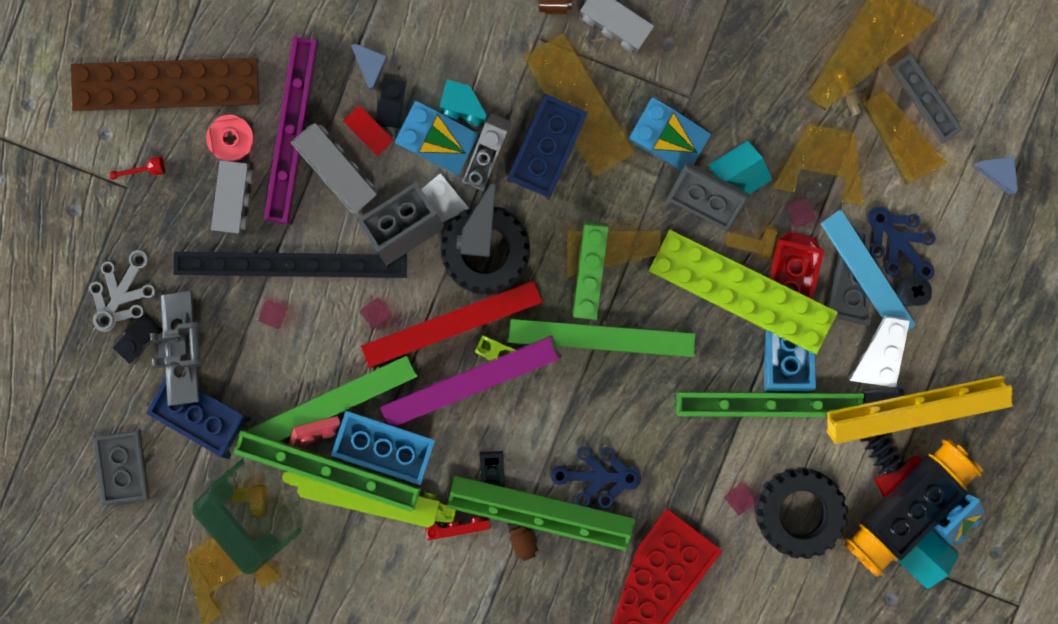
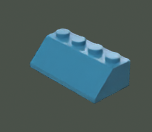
(383, 447)

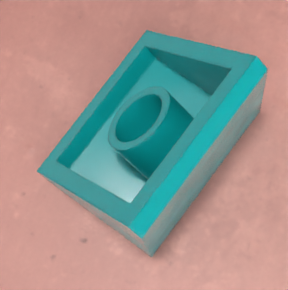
(742, 168)
(930, 560)

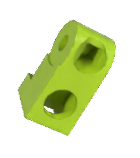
(492, 349)

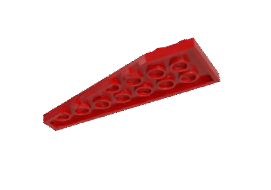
(664, 571)

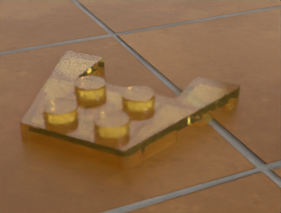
(828, 153)
(210, 569)

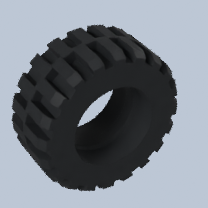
(492, 281)
(823, 535)

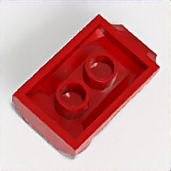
(797, 263)

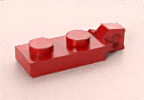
(456, 528)

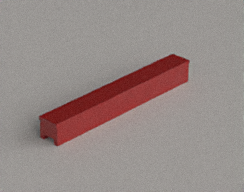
(451, 324)

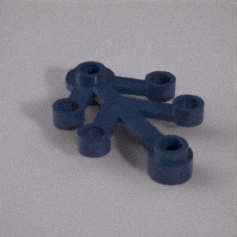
(898, 241)
(599, 477)

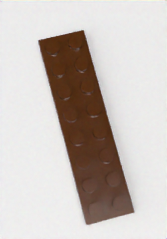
(164, 84)

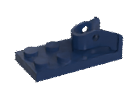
(547, 146)
(204, 422)

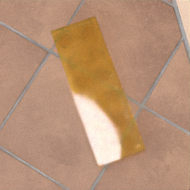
(565, 79)

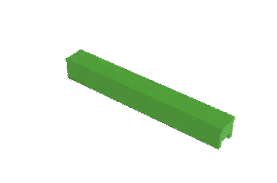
(603, 337)
(338, 399)
(763, 404)
(327, 470)
(540, 513)

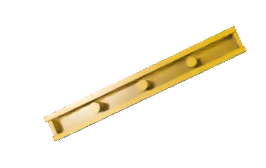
(918, 409)

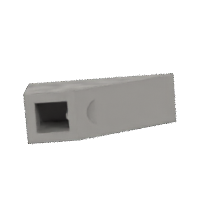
(487, 151)

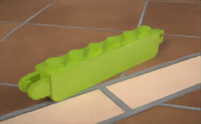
(426, 511)

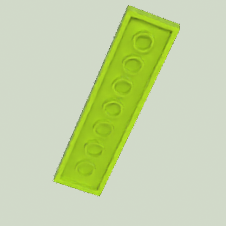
(743, 292)

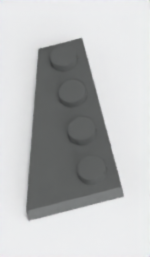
(846, 293)

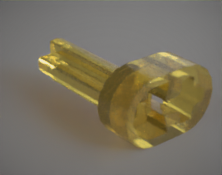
(762, 247)
(255, 495)

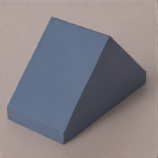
(371, 64)
(1000, 172)

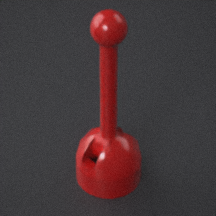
(155, 166)

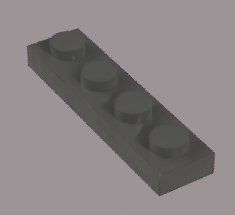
(926, 98)

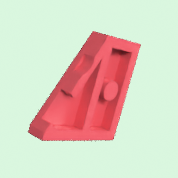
(312, 433)

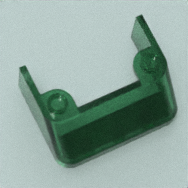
(228, 533)

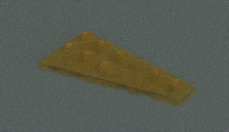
(872, 38)

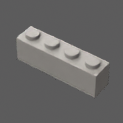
(333, 167)

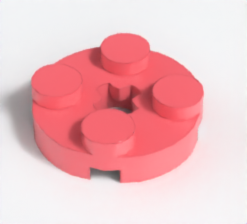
(220, 129)

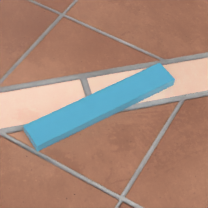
(864, 267)

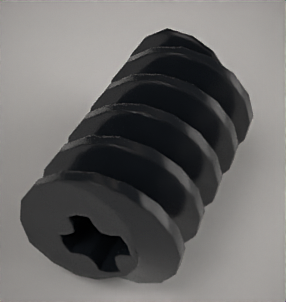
(921, 289)
(884, 452)

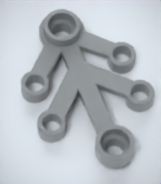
(119, 293)

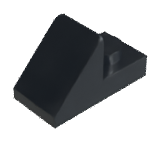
(391, 103)
(136, 338)
(492, 467)

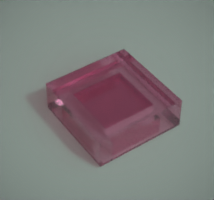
(800, 213)
(375, 313)
(272, 314)
(740, 499)

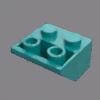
(460, 101)

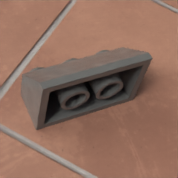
(401, 223)

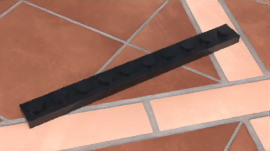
(287, 265)

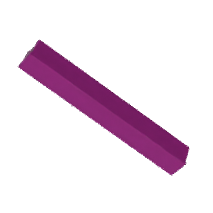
(291, 124)
(471, 381)

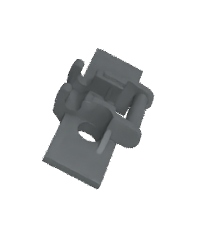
(173, 348)

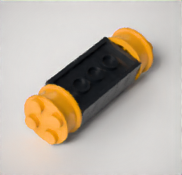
(913, 508)

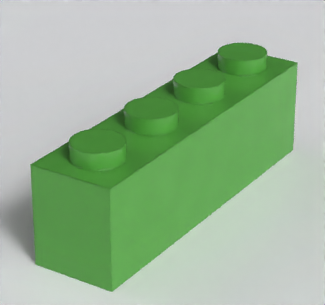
(590, 270)

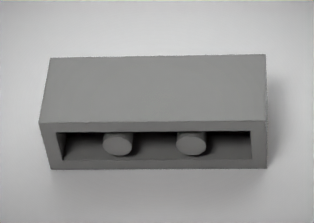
(617, 22)
(232, 197)

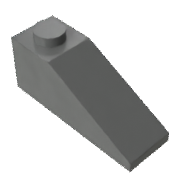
(478, 230)

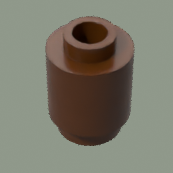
(554, 7)
(523, 543)

